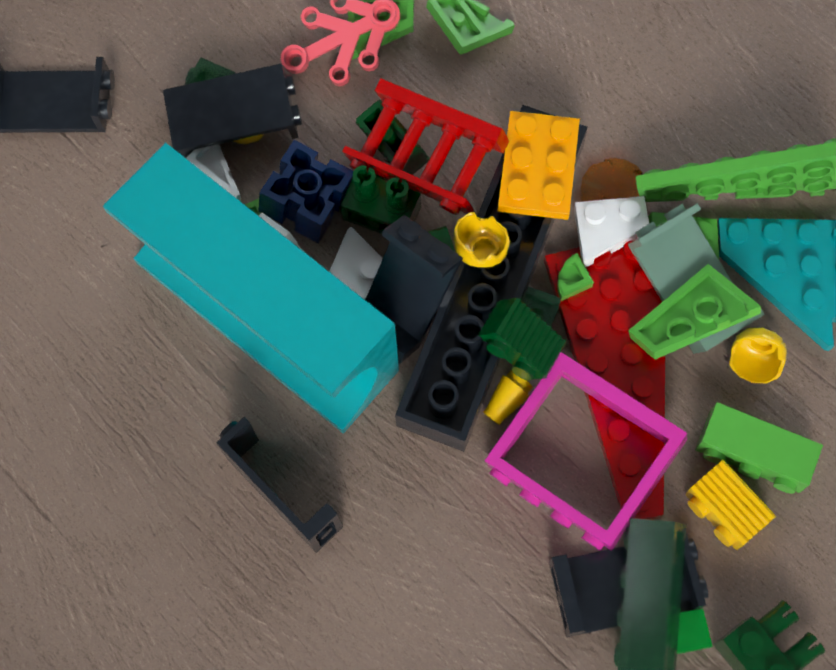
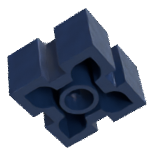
(305, 191)

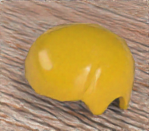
(480, 240)
(758, 355)

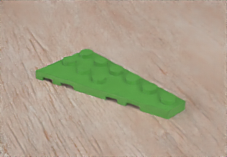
(753, 176)

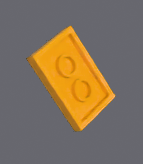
(539, 165)

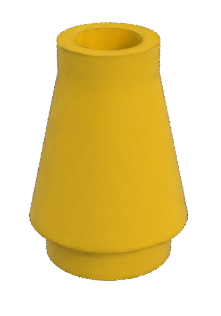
(507, 397)

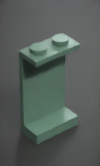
(674, 255)

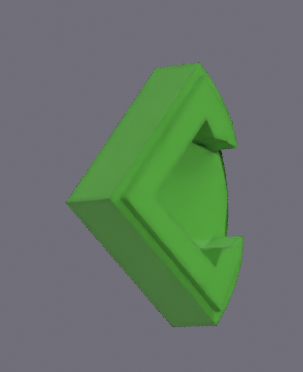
(573, 278)

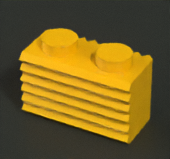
(729, 506)

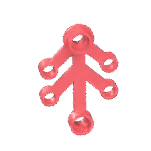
(345, 34)

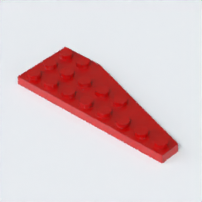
(600, 341)

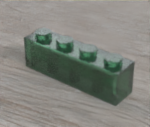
(651, 595)

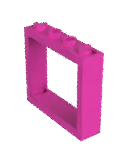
(619, 402)

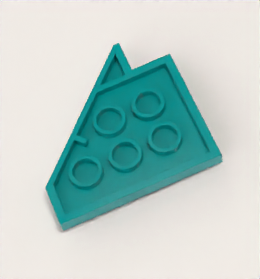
(789, 265)

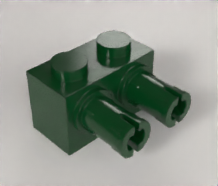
(378, 202)
(753, 647)

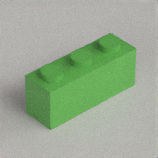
(759, 448)

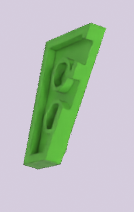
(693, 312)

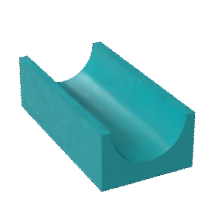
(257, 287)

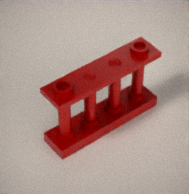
(424, 113)

